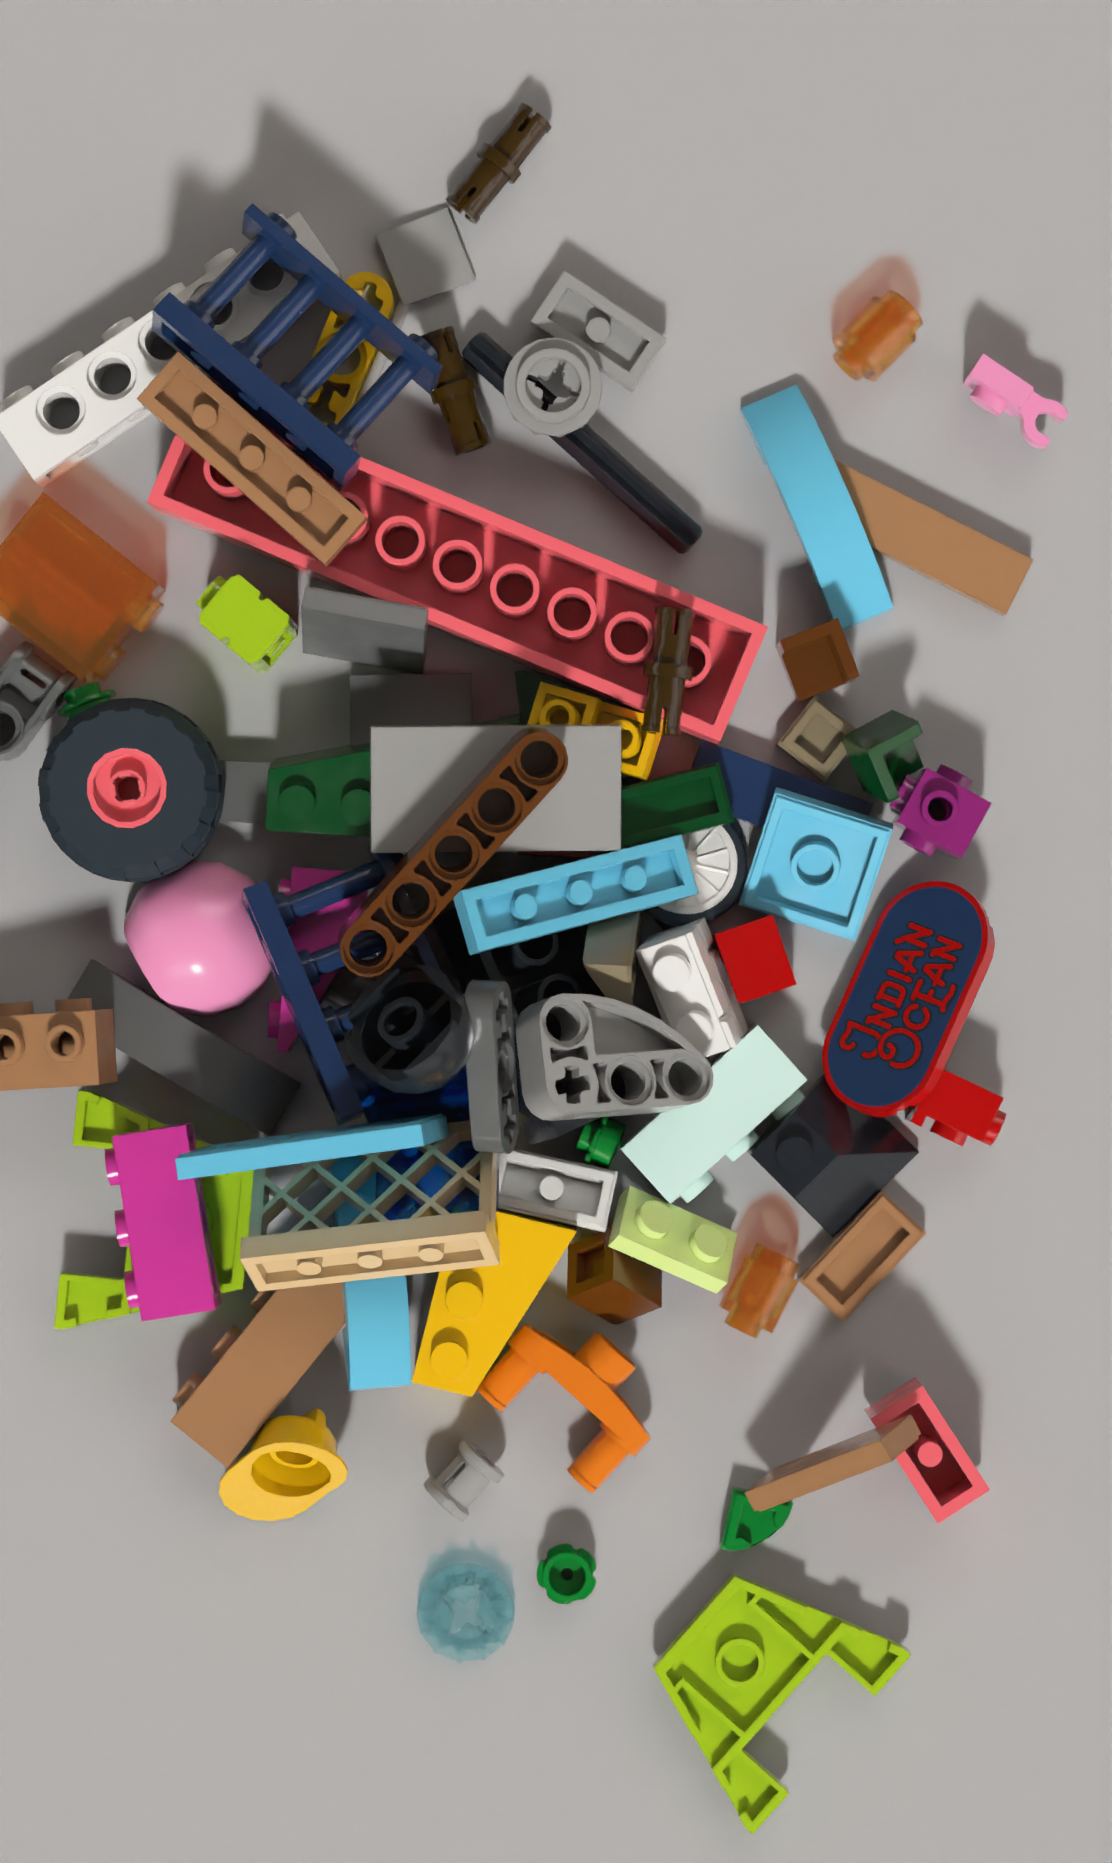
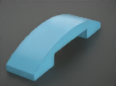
(818, 506)
(374, 1310)

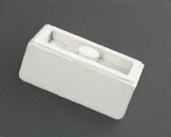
(556, 1189)

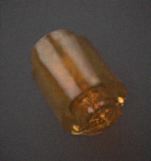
(876, 336)
(759, 1291)

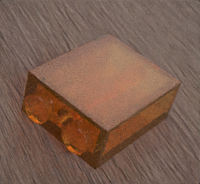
(73, 591)

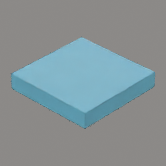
(816, 864)

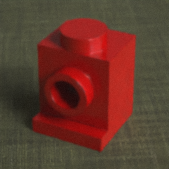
(960, 1111)

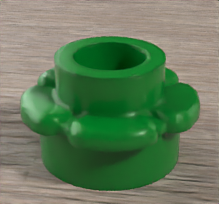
(84, 698)
(601, 1141)
(567, 1590)

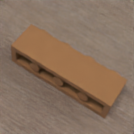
(258, 1367)

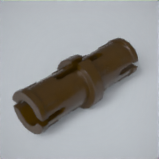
(498, 163)
(457, 394)
(667, 671)

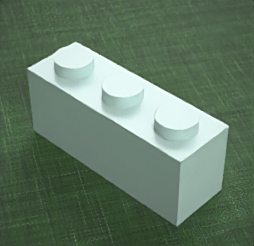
(684, 1143)

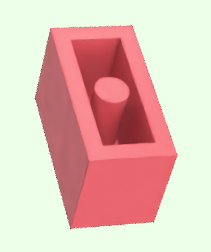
(935, 1461)

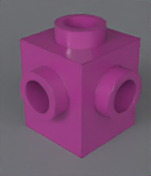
(961, 811)

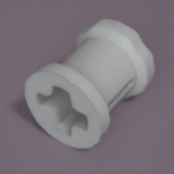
(463, 1480)

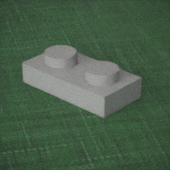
(611, 335)

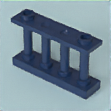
(285, 406)
(301, 970)

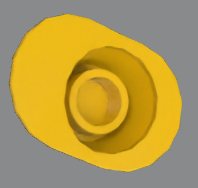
(285, 1469)

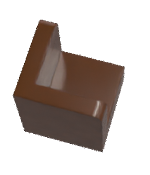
(817, 660)
(611, 1281)

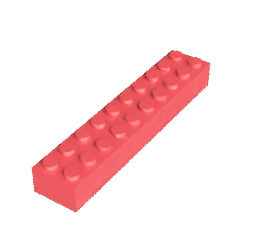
(488, 584)

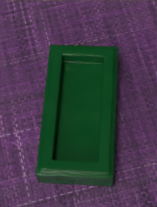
(674, 806)

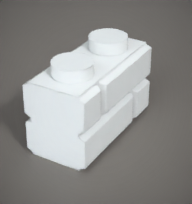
(692, 987)

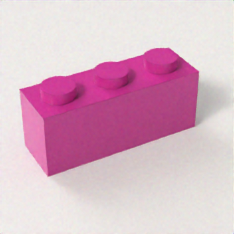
(162, 1224)

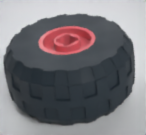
(131, 789)

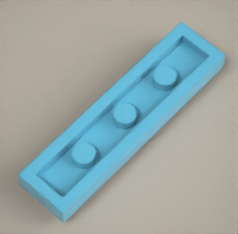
(574, 894)

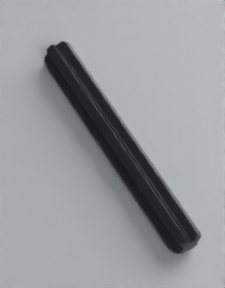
(597, 456)

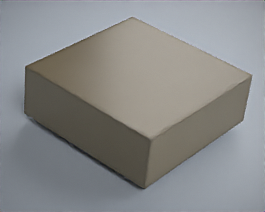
(816, 739)

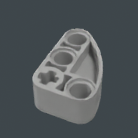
(594, 1041)

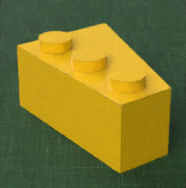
(481, 1306)

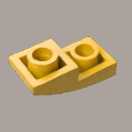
(563, 706)

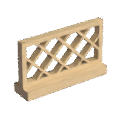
(373, 1244)

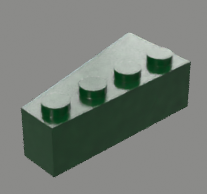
(327, 789)

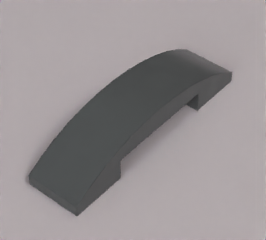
(188, 1052)

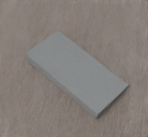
(426, 768)

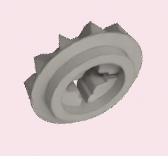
(539, 361)

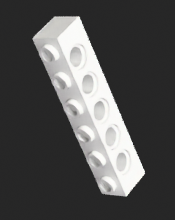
(104, 416)

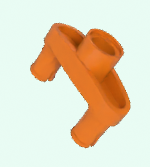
(591, 1378)

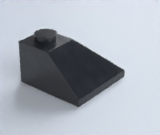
(831, 1156)

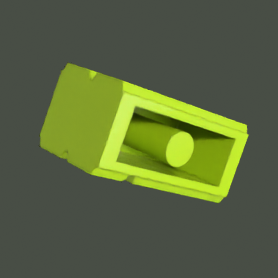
(246, 621)

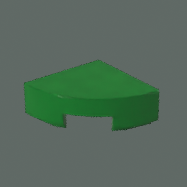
(747, 1528)

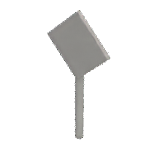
(423, 262)

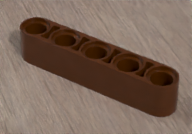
(445, 882)

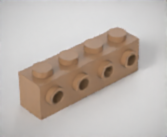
(56, 1047)

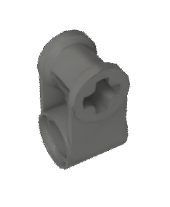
(25, 700)

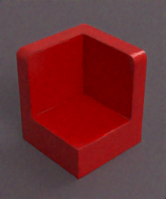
(754, 959)

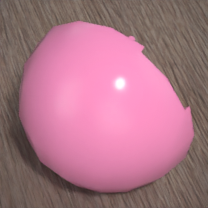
(197, 939)

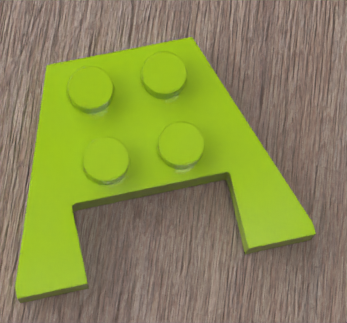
(228, 1207)
(742, 1664)

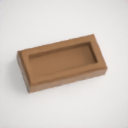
(861, 1255)

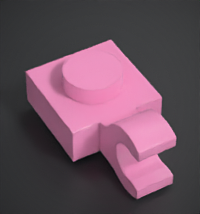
(1000, 390)

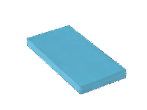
(312, 1146)

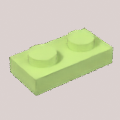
(672, 1239)

